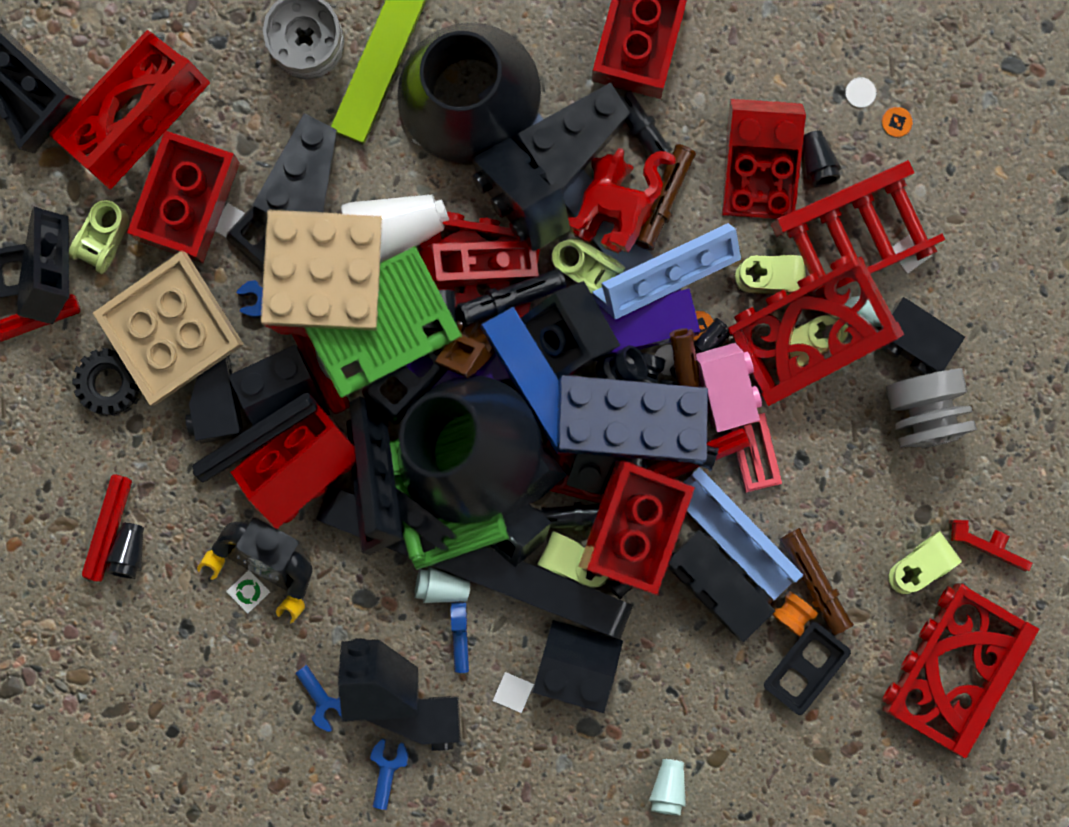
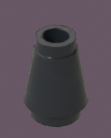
(820, 162)
(126, 552)

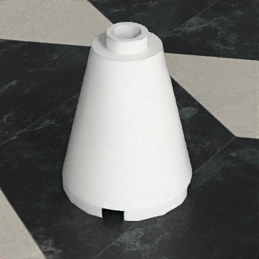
(404, 220)

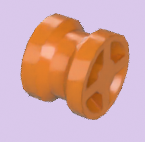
(794, 614)

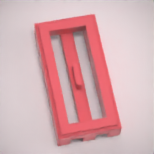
(770, 454)

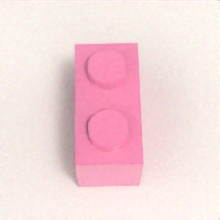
(730, 392)

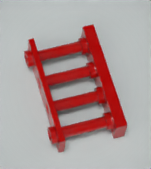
(861, 198)

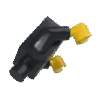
(267, 554)

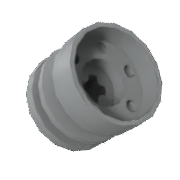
(293, 18)
(931, 408)

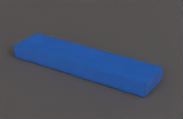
(526, 368)

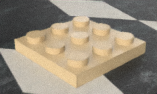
(321, 270)
(168, 328)

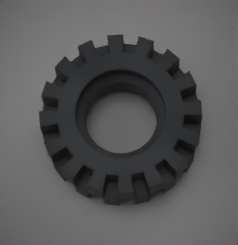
(85, 384)

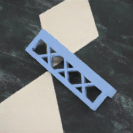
(669, 272)
(739, 536)

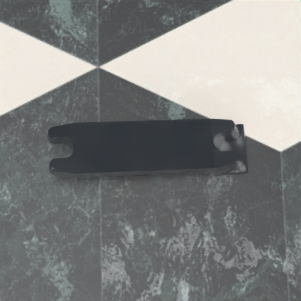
(423, 522)

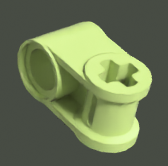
(98, 238)
(590, 263)
(776, 274)
(812, 335)
(563, 558)
(927, 561)

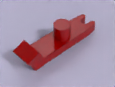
(994, 547)

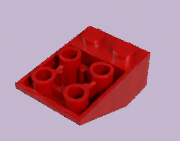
(762, 158)

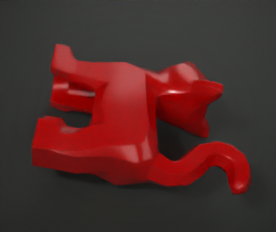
(617, 204)

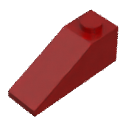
(479, 262)

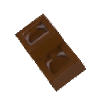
(468, 352)

